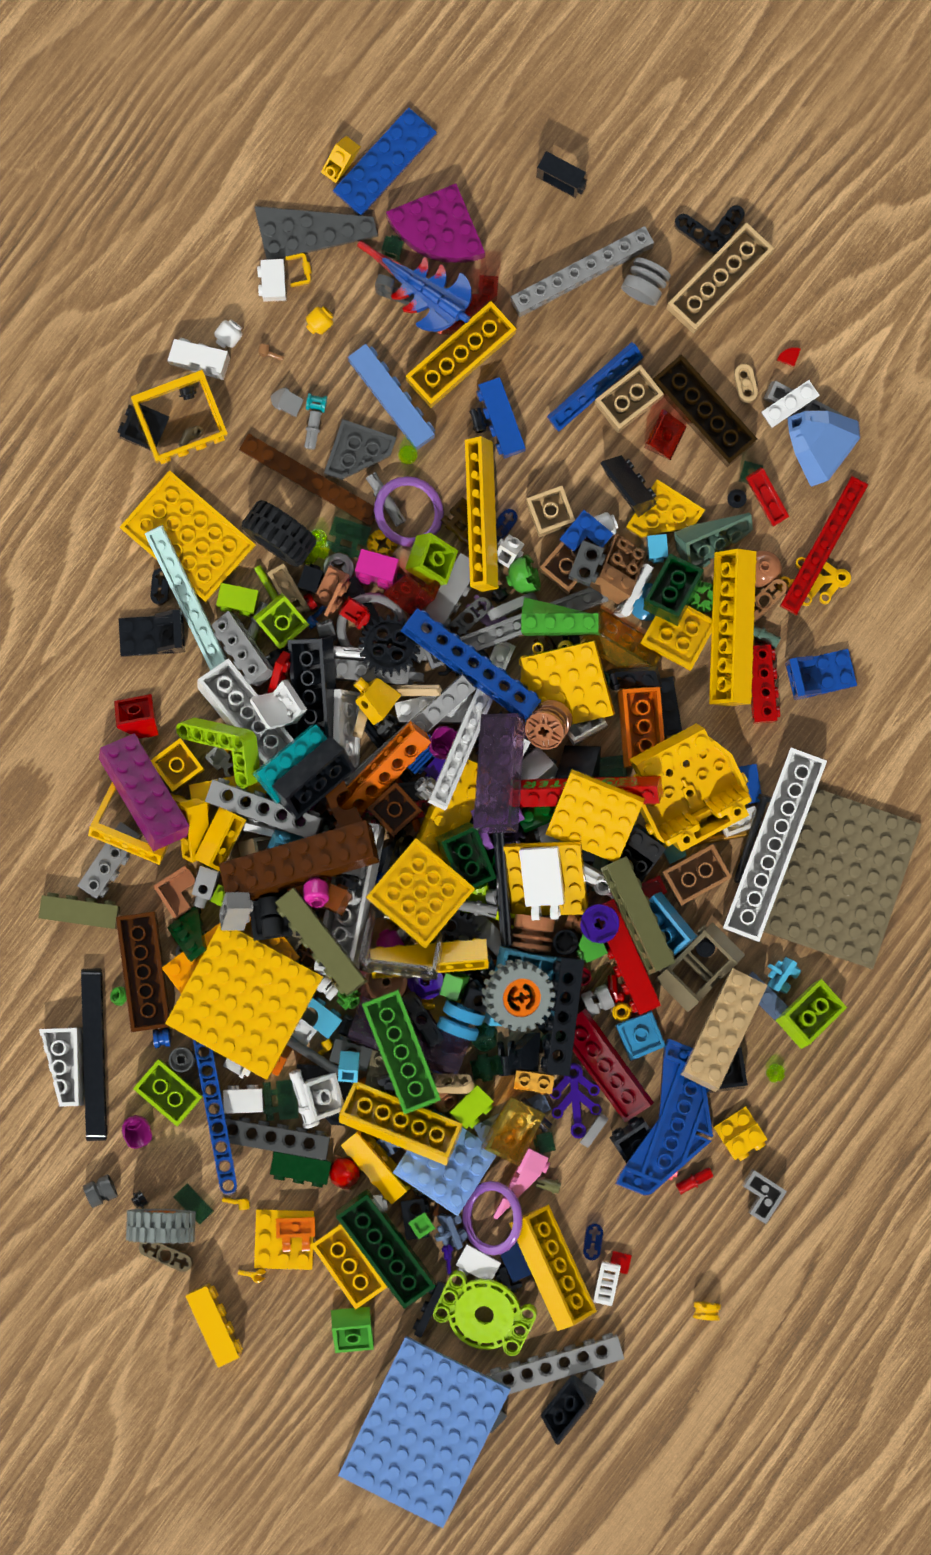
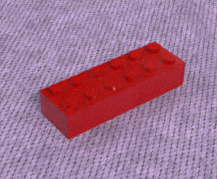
(630, 967)

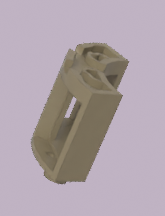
(678, 988)

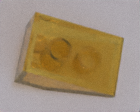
(513, 1131)

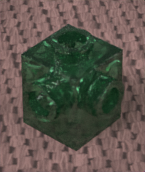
(486, 1067)

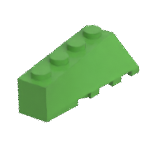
(555, 620)

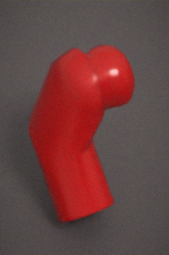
(612, 987)

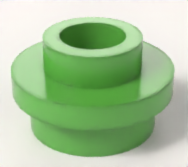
(118, 996)

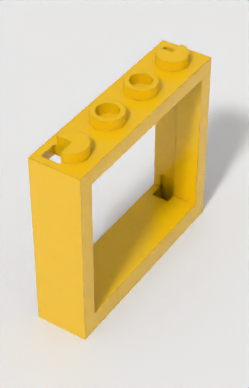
(170, 387)
(122, 840)

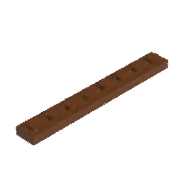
(308, 479)

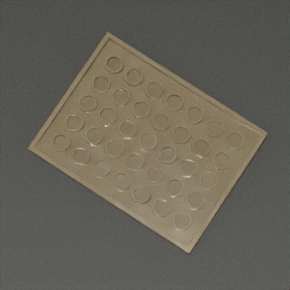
(843, 879)

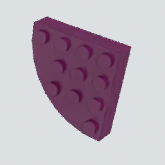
(438, 227)

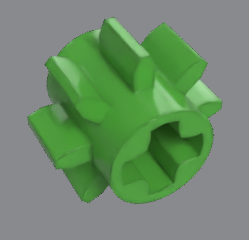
(350, 1001)

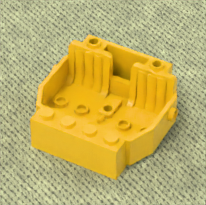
(714, 782)

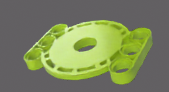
(488, 1294)

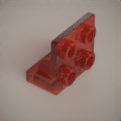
(411, 595)

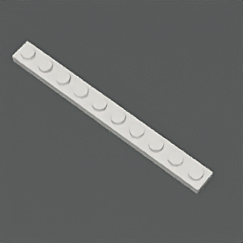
(467, 734)

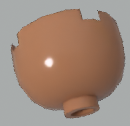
(767, 568)

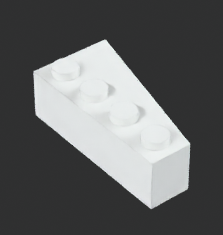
(409, 708)
(65, 1060)

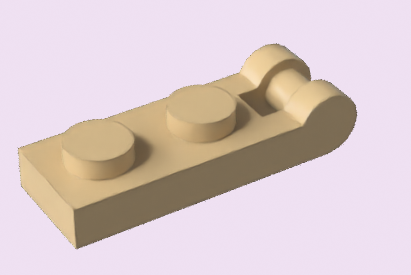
(285, 584)

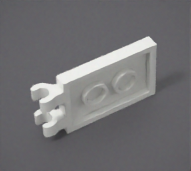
(542, 880)

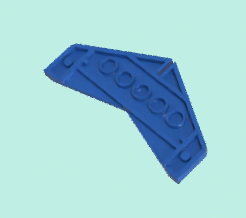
(673, 1136)

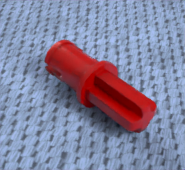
(694, 1180)

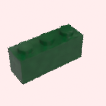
(300, 1169)

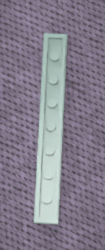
(186, 597)

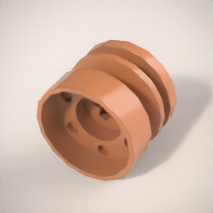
(548, 724)
(532, 933)

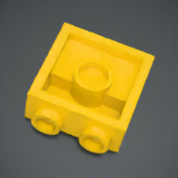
(740, 1134)

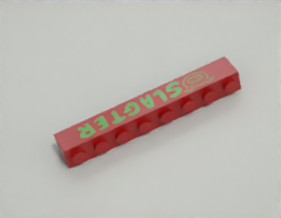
(548, 791)

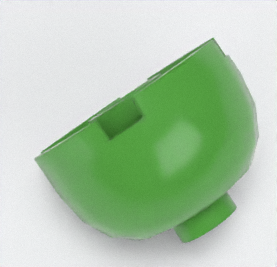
(523, 576)

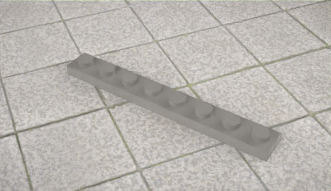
(432, 713)

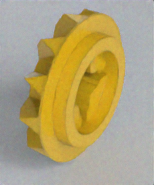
(372, 544)

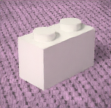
(273, 280)
(243, 1100)
(477, 1263)

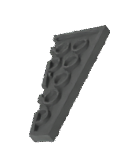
(299, 231)

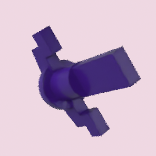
(447, 1249)

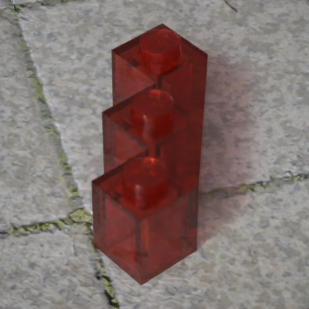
(487, 292)

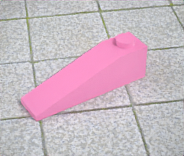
(525, 1174)

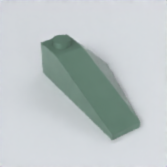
(700, 541)

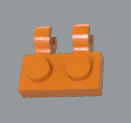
(294, 1228)

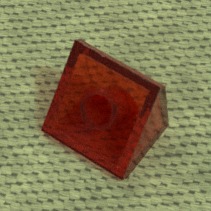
(665, 435)

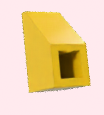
(340, 159)

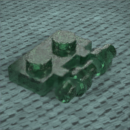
(351, 532)
(286, 1097)

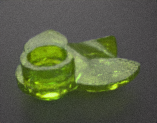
(321, 548)

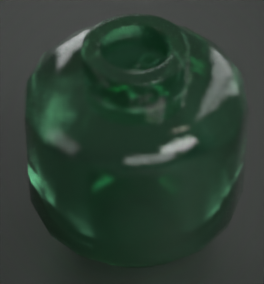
(486, 1038)

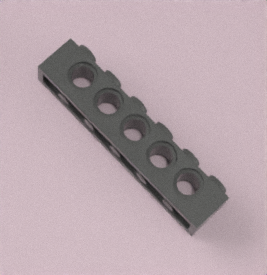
(319, 1150)

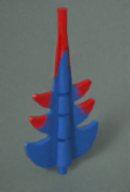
(444, 304)

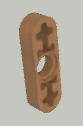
(778, 594)

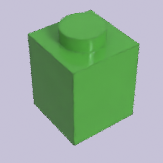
(454, 985)

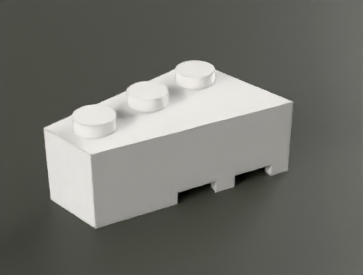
(199, 357)

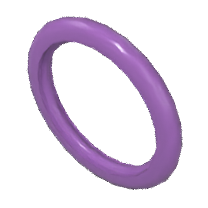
(404, 481)
(517, 1218)

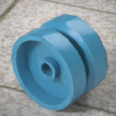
(460, 1020)

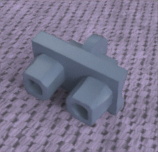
(448, 1232)

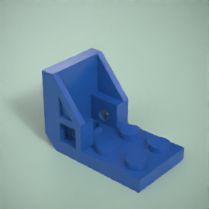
(820, 674)

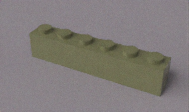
(638, 915)
(321, 942)

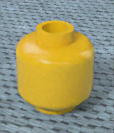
(319, 320)

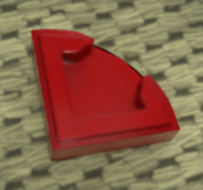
(789, 356)
(310, 602)

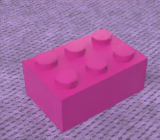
(376, 569)

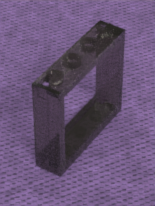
(396, 968)

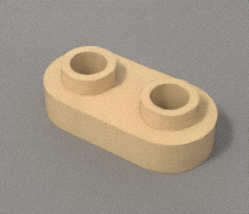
(745, 383)

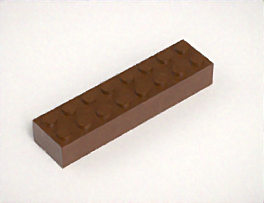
(301, 860)

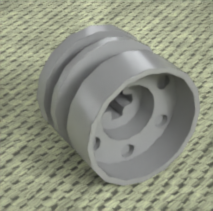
(646, 281)

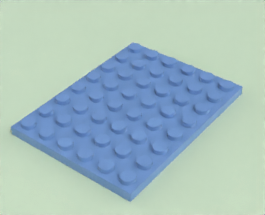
(424, 1431)

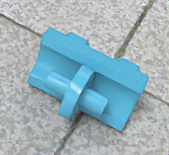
(780, 973)

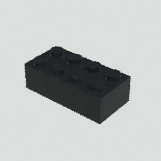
(313, 777)

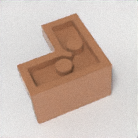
(171, 891)

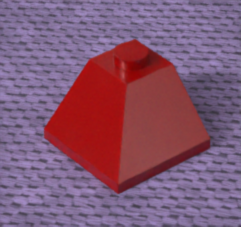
(137, 716)

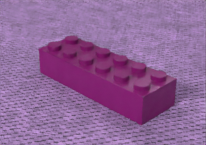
(143, 792)

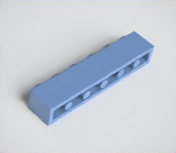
(391, 396)

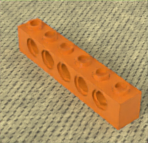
(384, 762)

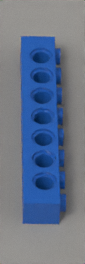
(460, 664)

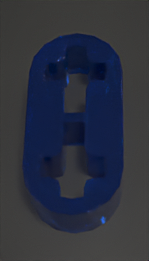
(506, 528)
(588, 1240)

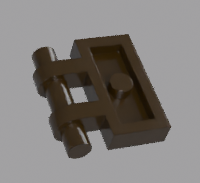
(459, 512)

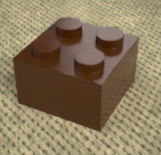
(395, 809)

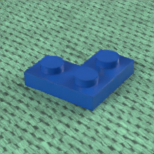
(586, 527)

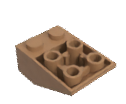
(619, 569)

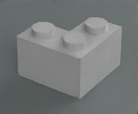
(768, 1195)

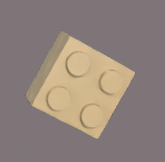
(550, 511)

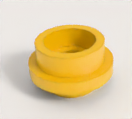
(626, 1016)

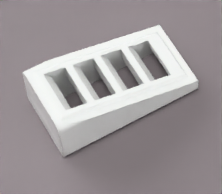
(603, 1295)

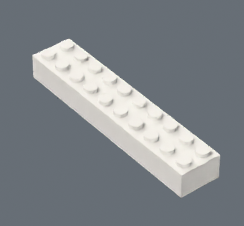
(775, 844)

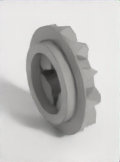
(338, 559)

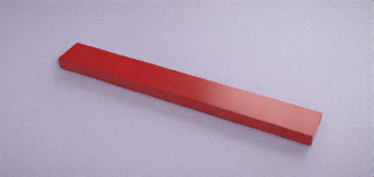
(824, 545)

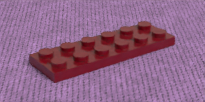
(608, 1068)

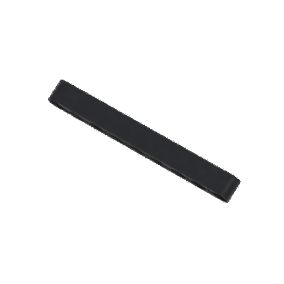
(94, 1054)

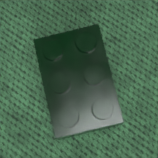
(673, 589)
(466, 854)

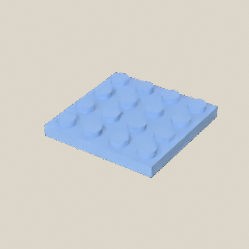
(452, 1183)

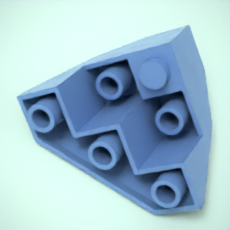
(822, 442)

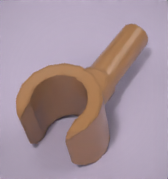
(264, 351)

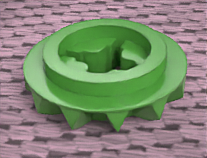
(705, 606)

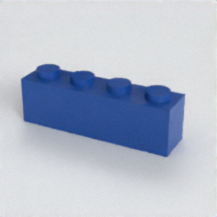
(501, 417)

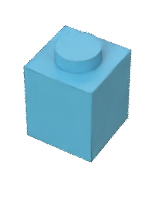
(657, 548)
(348, 1066)

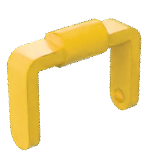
(306, 267)

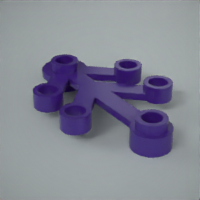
(575, 1097)

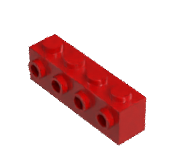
(763, 688)

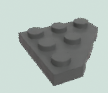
(357, 449)

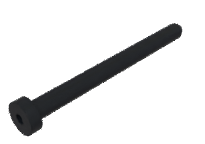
(751, 836)

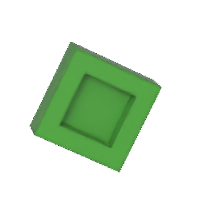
(421, 1225)

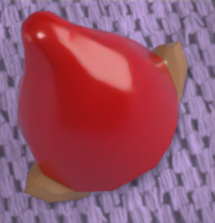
(344, 1173)

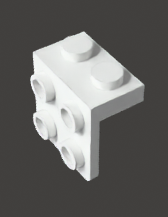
(280, 707)

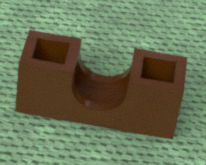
(343, 816)

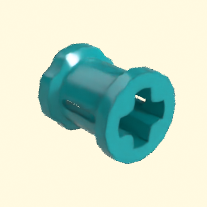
(323, 400)

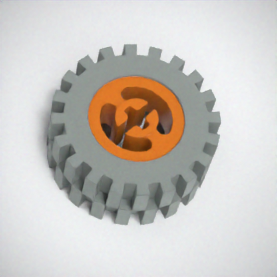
(527, 1011)
(160, 1226)

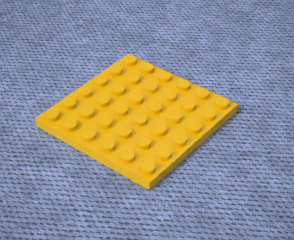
(244, 1000)

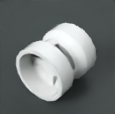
(328, 987)

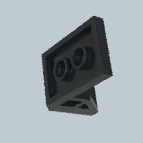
(152, 634)

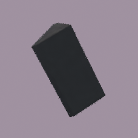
(567, 1408)

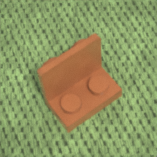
(332, 588)

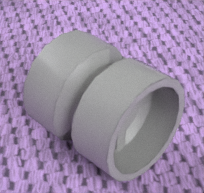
(603, 996)

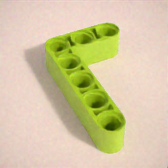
(238, 740)

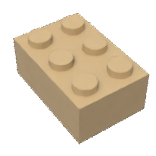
(629, 398)

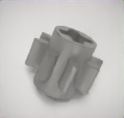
(424, 787)

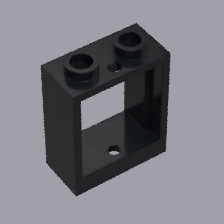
(561, 175)

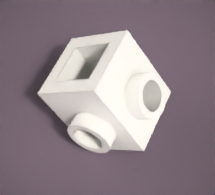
(509, 550)

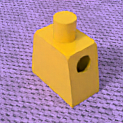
(375, 698)

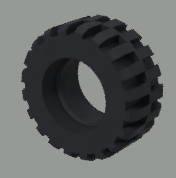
(279, 533)

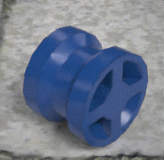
(161, 1037)

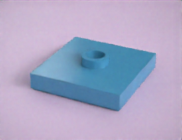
(640, 1035)

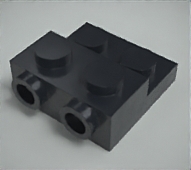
(132, 431)
(630, 1137)

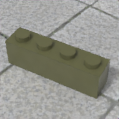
(79, 912)

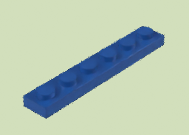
(595, 386)

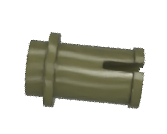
(548, 1184)

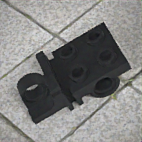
(267, 921)

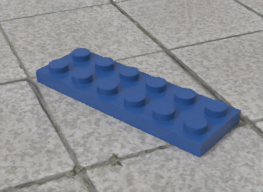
(384, 162)

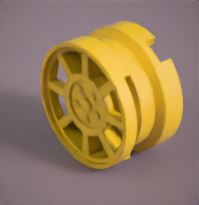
(706, 1311)

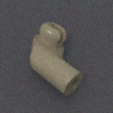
(190, 434)

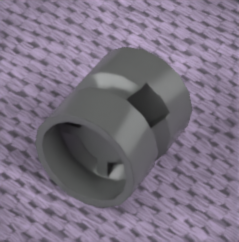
(182, 1059)
(100, 1191)

